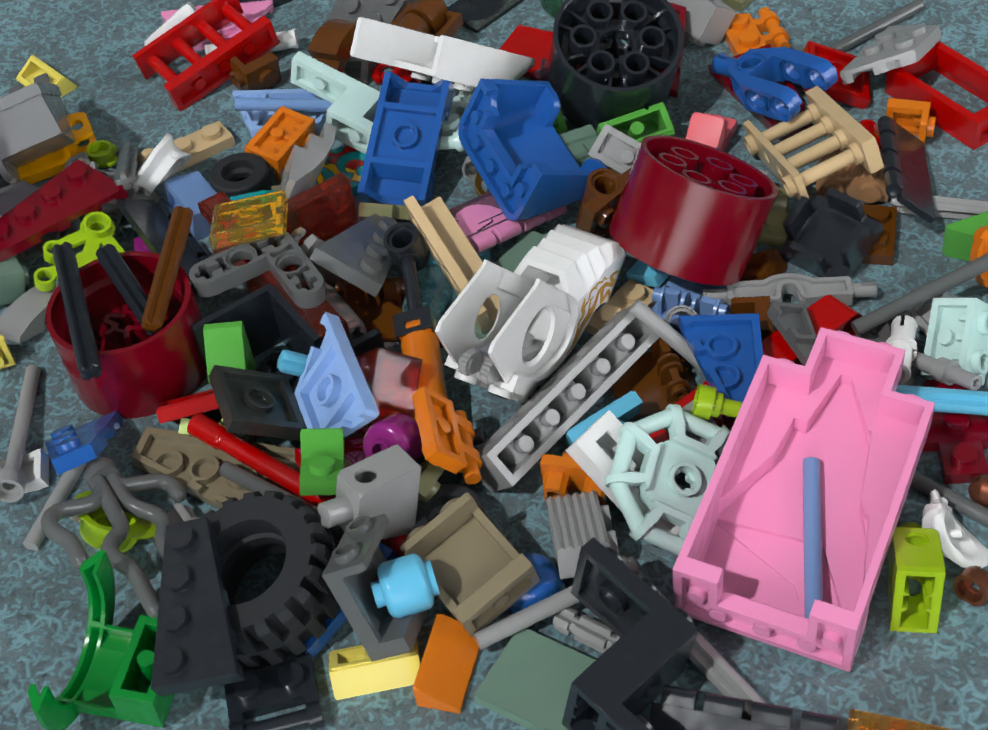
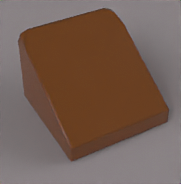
(764, 265)

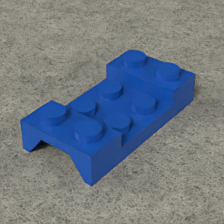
(405, 141)

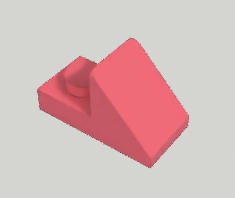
(711, 130)

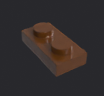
(883, 250)

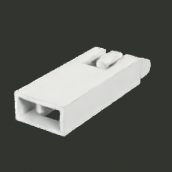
(595, 454)

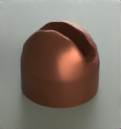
(979, 489)
(966, 579)

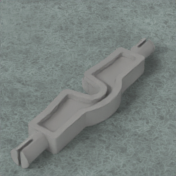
(803, 287)

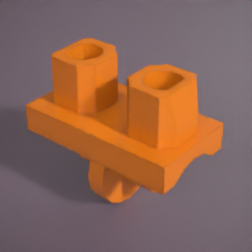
(564, 474)

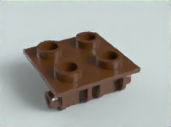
(375, 311)
(657, 378)

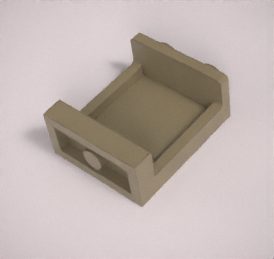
(471, 563)

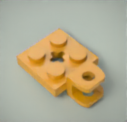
(55, 162)

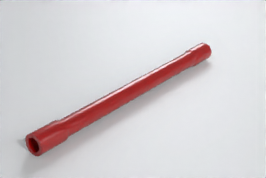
(218, 438)

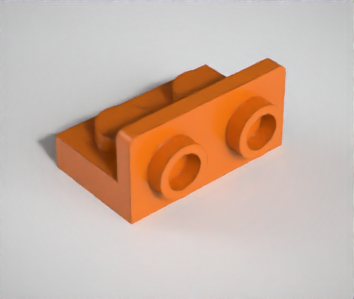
(279, 136)

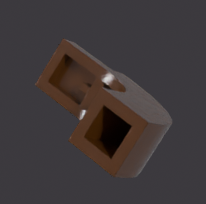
(333, 43)

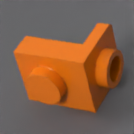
(912, 116)

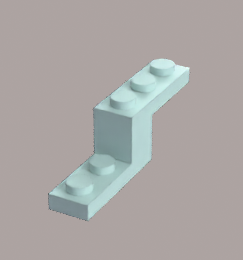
(352, 101)

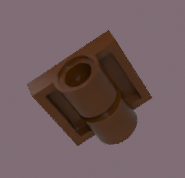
(429, 18)
(600, 201)

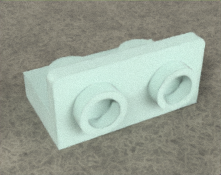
(959, 333)

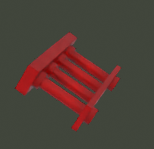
(214, 68)

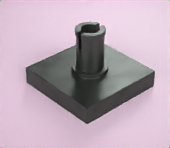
(256, 403)

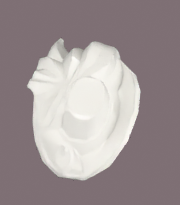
(955, 539)

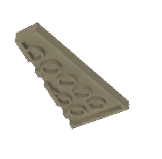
(198, 464)

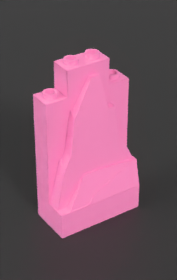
(747, 540)

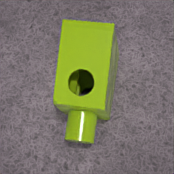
(917, 556)

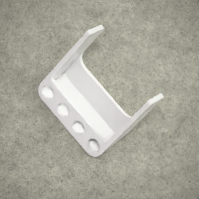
(434, 55)

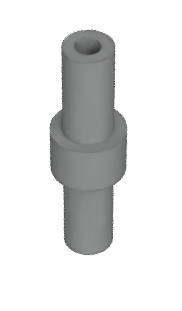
(947, 371)

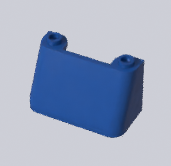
(519, 151)

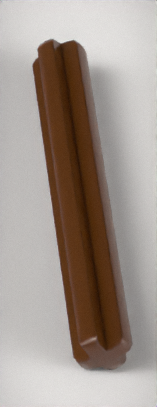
(167, 269)

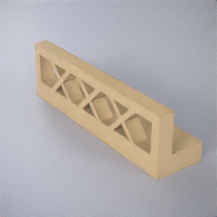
(451, 251)

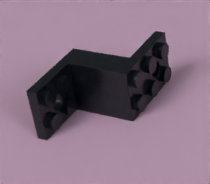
(647, 655)

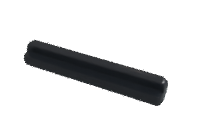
(124, 281)

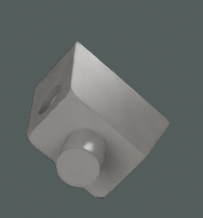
(374, 487)

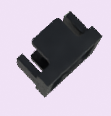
(829, 235)

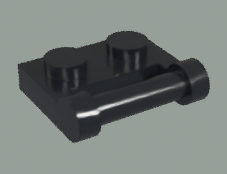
(274, 690)

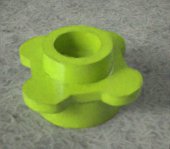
(102, 153)

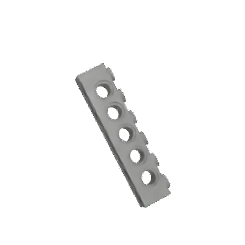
(563, 400)

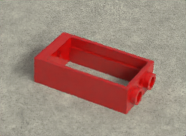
(950, 116)

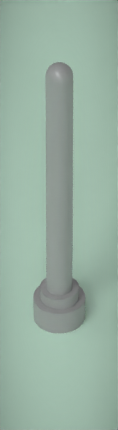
(11, 477)

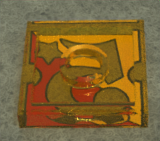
(249, 219)

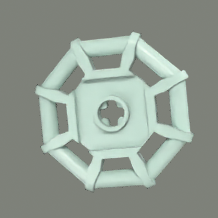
(657, 473)

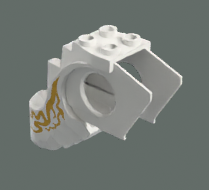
(546, 296)

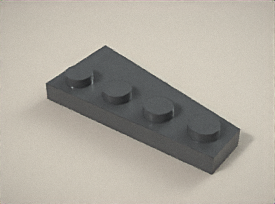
(358, 254)

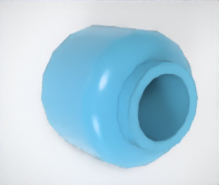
(405, 586)

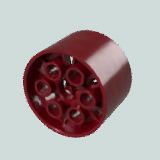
(692, 210)
(135, 367)

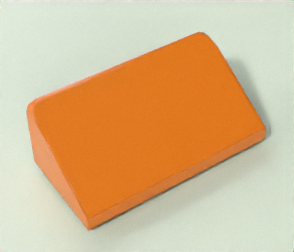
(446, 667)

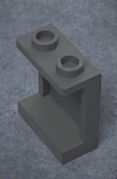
(349, 577)

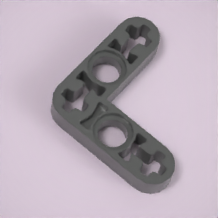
(271, 258)

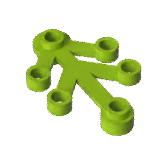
(86, 235)

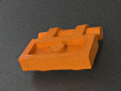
(746, 32)
(446, 435)

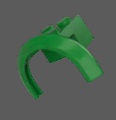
(113, 666)

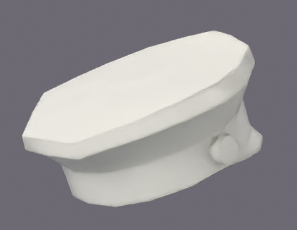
(160, 164)

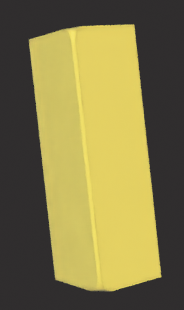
(36, 67)
(356, 675)

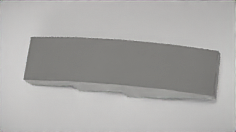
(307, 162)

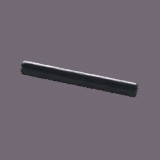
(76, 312)

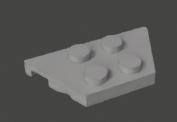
(893, 49)

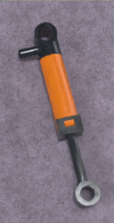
(417, 326)

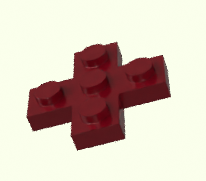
(958, 441)

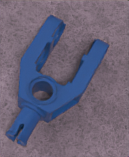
(758, 71)

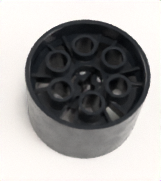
(652, 39)

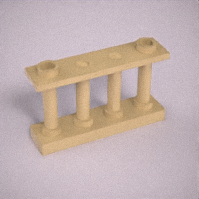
(827, 120)

